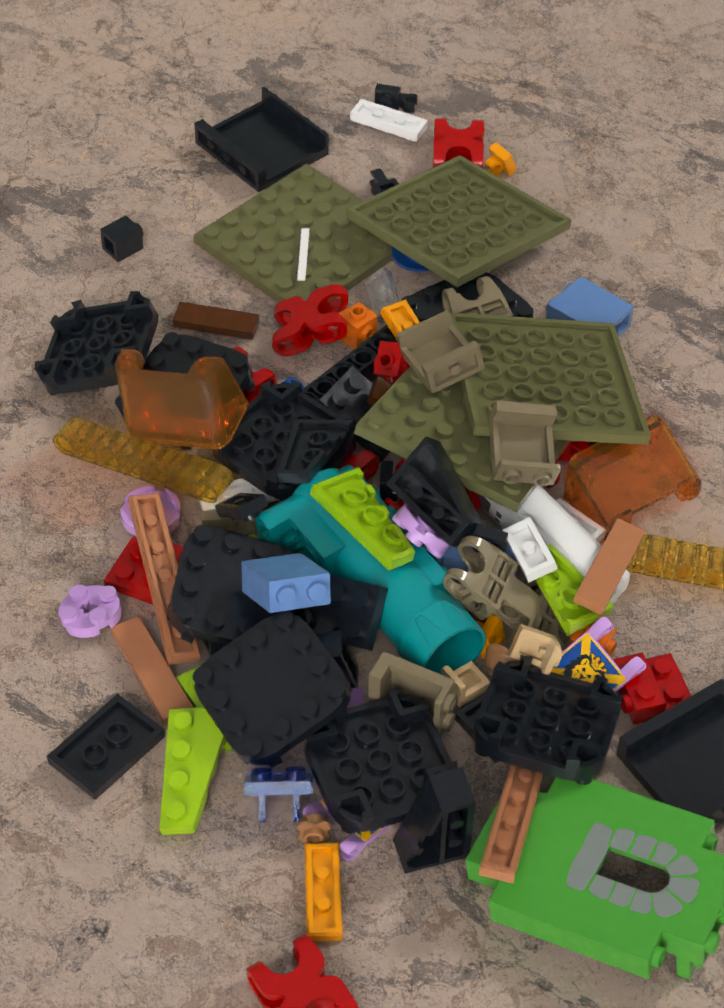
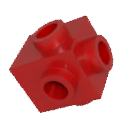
(389, 362)

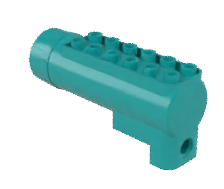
(418, 611)

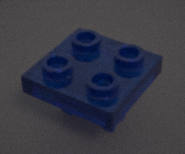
(292, 782)

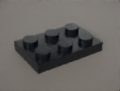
(351, 396)
(353, 610)
(106, 746)

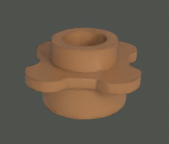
(313, 829)

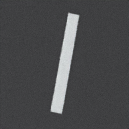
(303, 254)

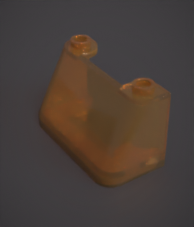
(180, 408)
(626, 478)

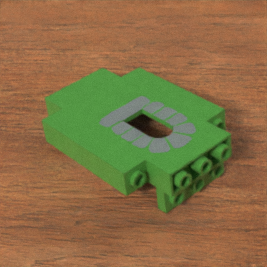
(573, 907)

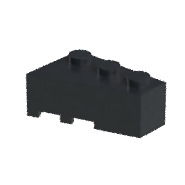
(435, 492)
(438, 822)

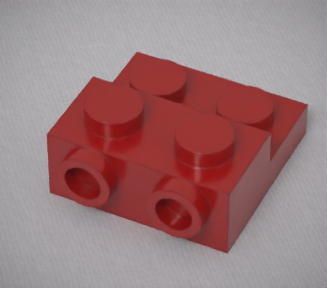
(129, 573)
(652, 690)

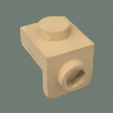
(537, 644)
(468, 682)

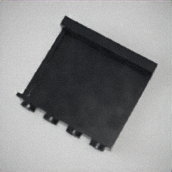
(264, 141)
(682, 754)

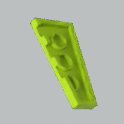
(189, 765)

